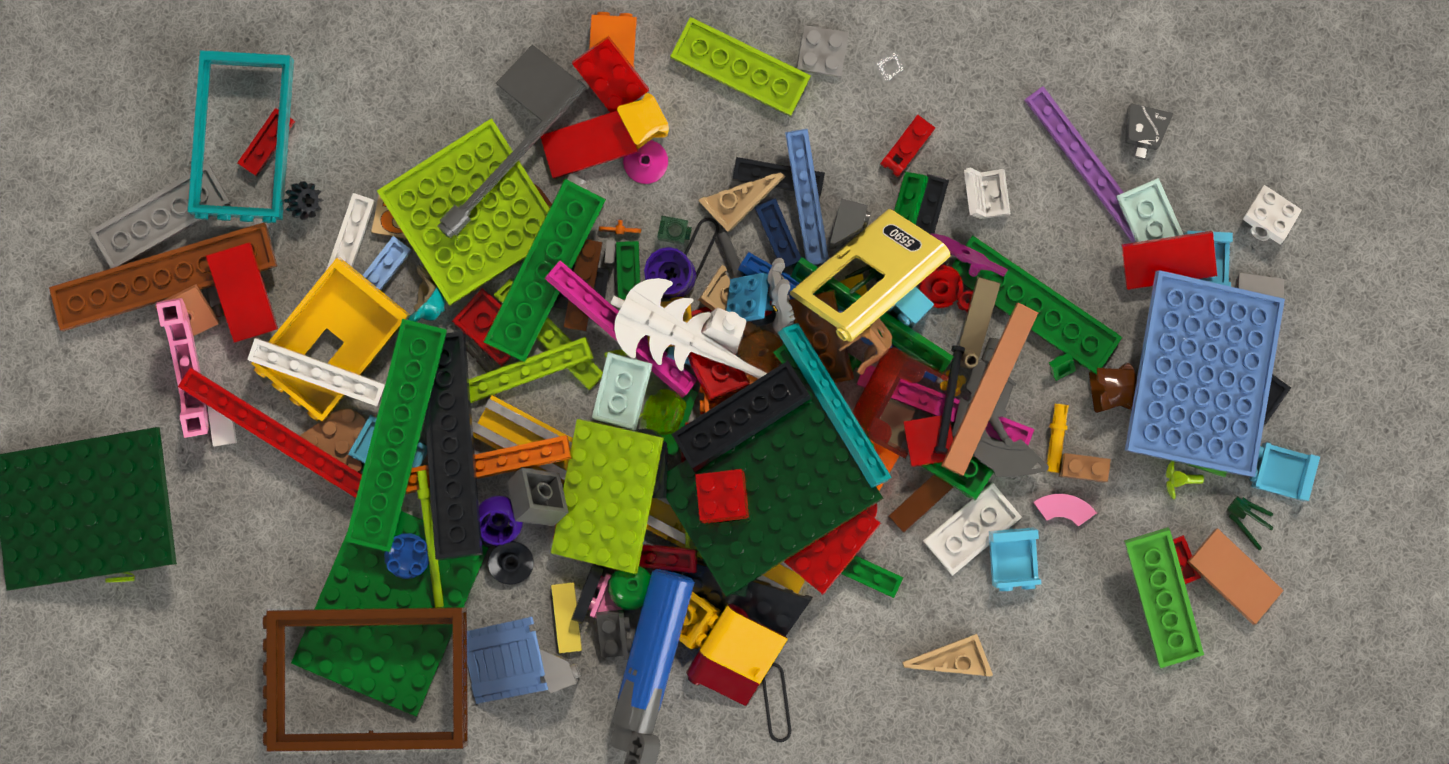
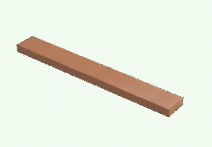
(989, 389)

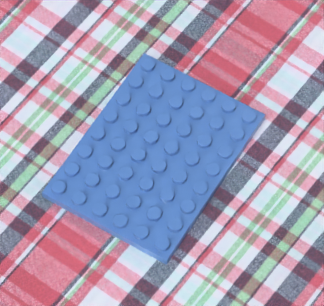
(1204, 374)

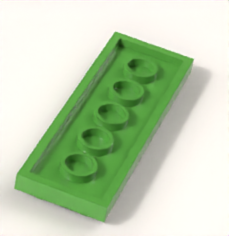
(1164, 597)

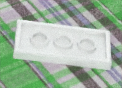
(968, 529)

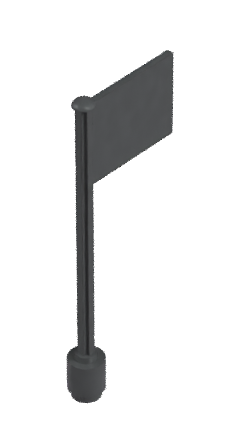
(546, 93)

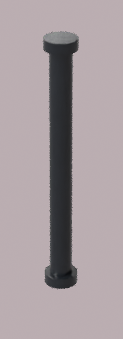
(949, 400)

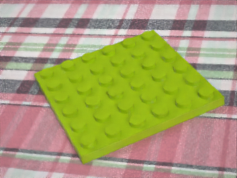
(500, 224)

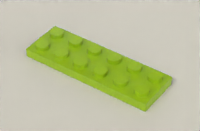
(740, 66)

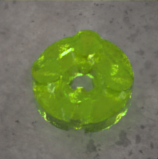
(674, 412)

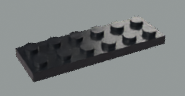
(741, 416)

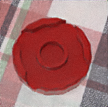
(942, 286)

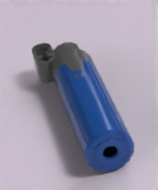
(650, 666)

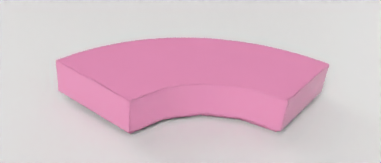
(1064, 506)

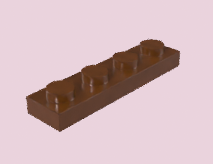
(586, 268)

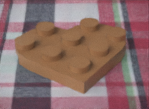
(338, 435)

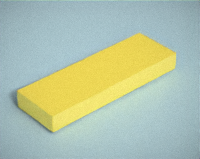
(567, 630)

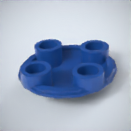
(407, 556)

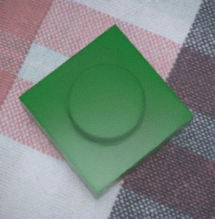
(1062, 366)

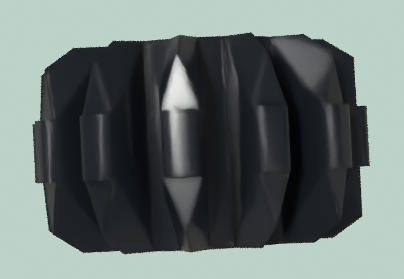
(311, 198)

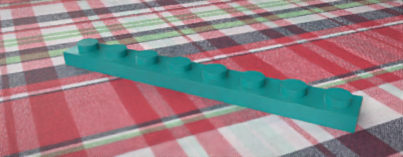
(834, 405)

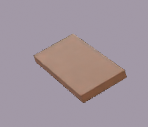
(1235, 576)

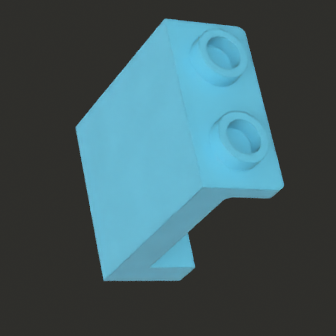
(1222, 250)
(1285, 472)
(1014, 558)

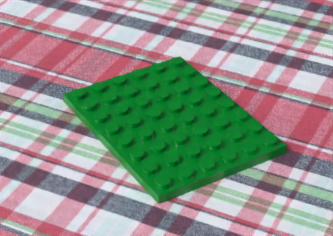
(385, 660)

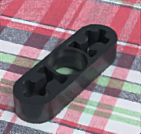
(587, 593)

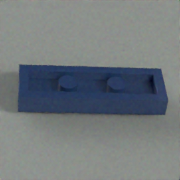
(778, 232)

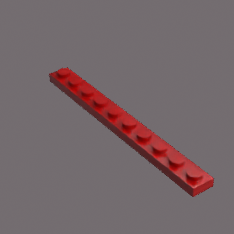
(271, 431)

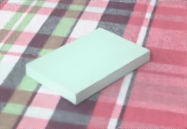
(1149, 212)
(621, 391)

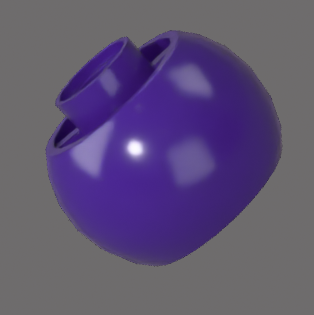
(494, 528)

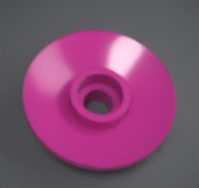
(648, 172)

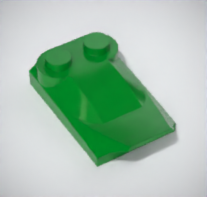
(971, 483)

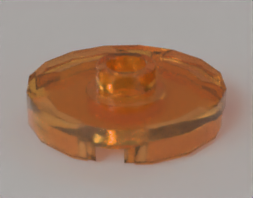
(754, 343)

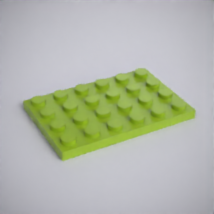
(607, 495)

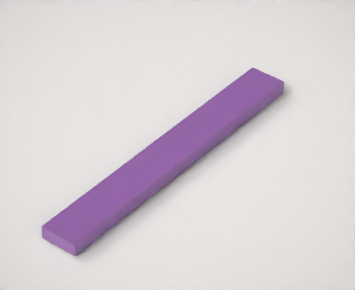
(1079, 154)

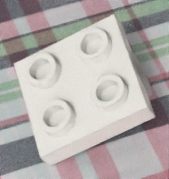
(1271, 216)

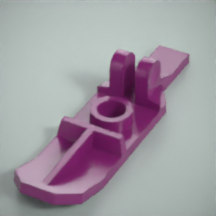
(965, 254)

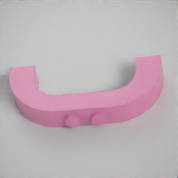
(176, 321)

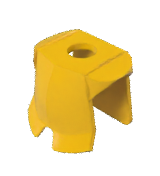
(644, 120)

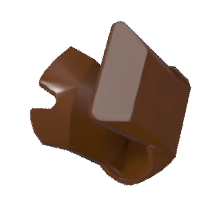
(1113, 387)

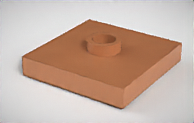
(198, 309)

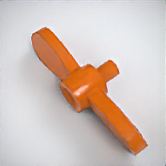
(619, 229)

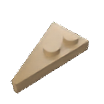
(734, 204)
(716, 295)
(962, 657)

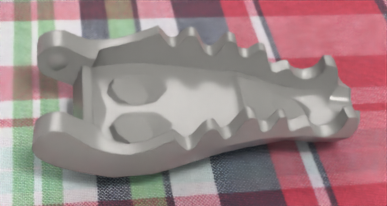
(778, 293)

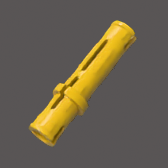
(1057, 435)

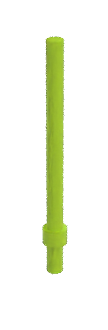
(424, 494)

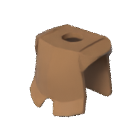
(879, 347)

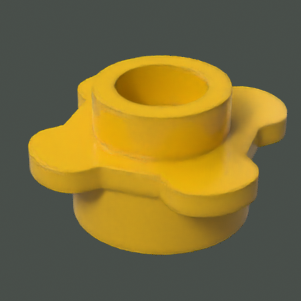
(961, 380)

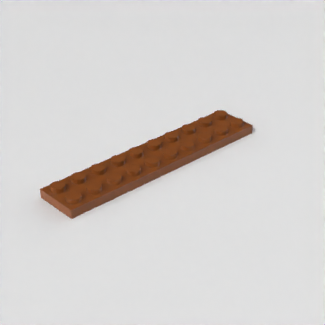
(151, 278)

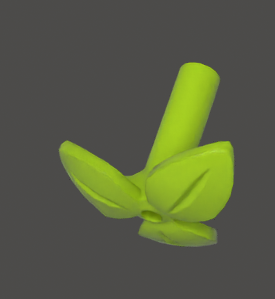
(1179, 478)

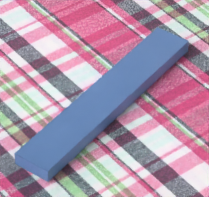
(807, 196)

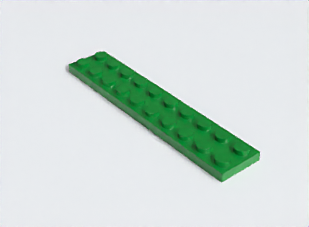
(396, 435)

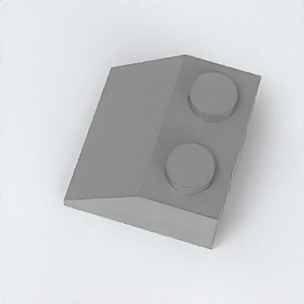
(558, 670)

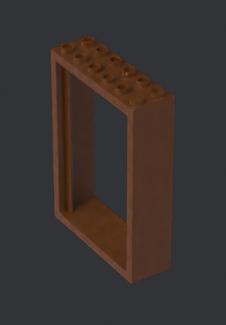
(274, 669)

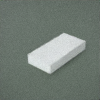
(221, 428)

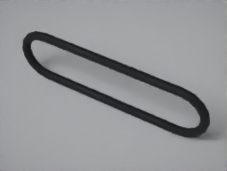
(709, 247)
(786, 706)

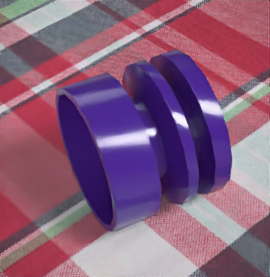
(671, 260)

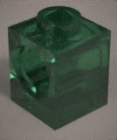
(666, 223)

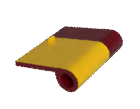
(735, 655)

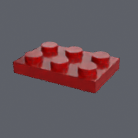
(610, 75)

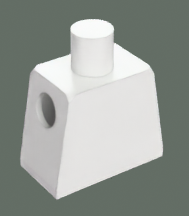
(725, 329)

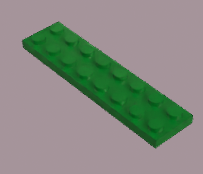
(530, 293)
(1057, 319)

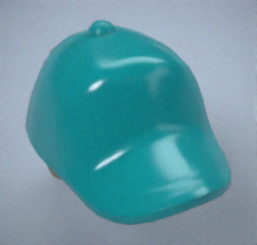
(430, 298)

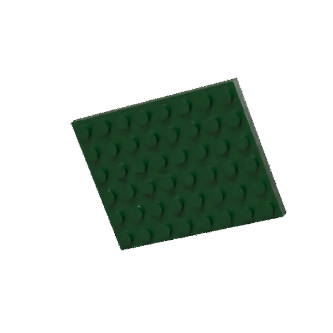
(797, 492)
(85, 509)

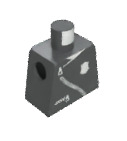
(1145, 128)

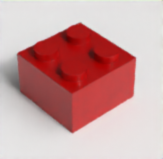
(722, 496)

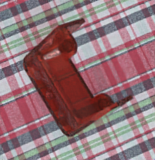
(879, 390)

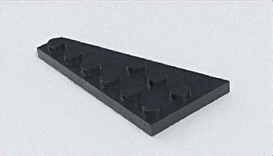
(763, 603)

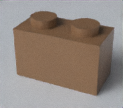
(1084, 467)

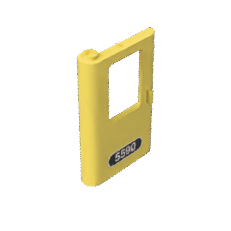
(891, 247)

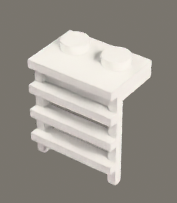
(987, 193)

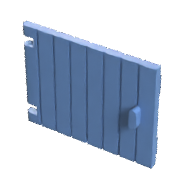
(504, 661)

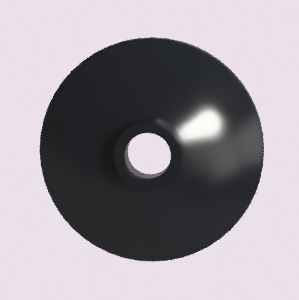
(512, 572)

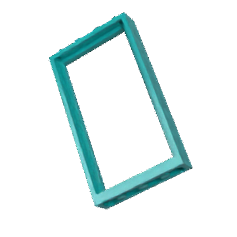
(245, 214)

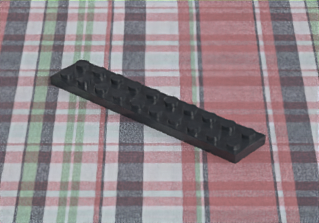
(453, 456)

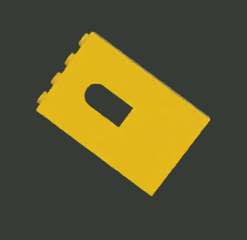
(350, 310)

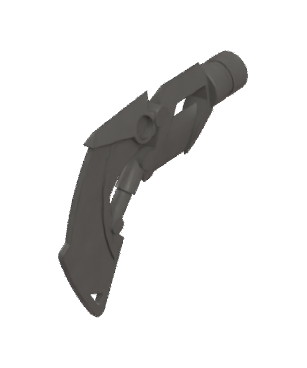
(1004, 457)

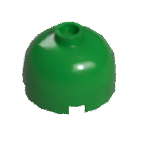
(629, 589)

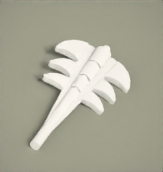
(642, 315)

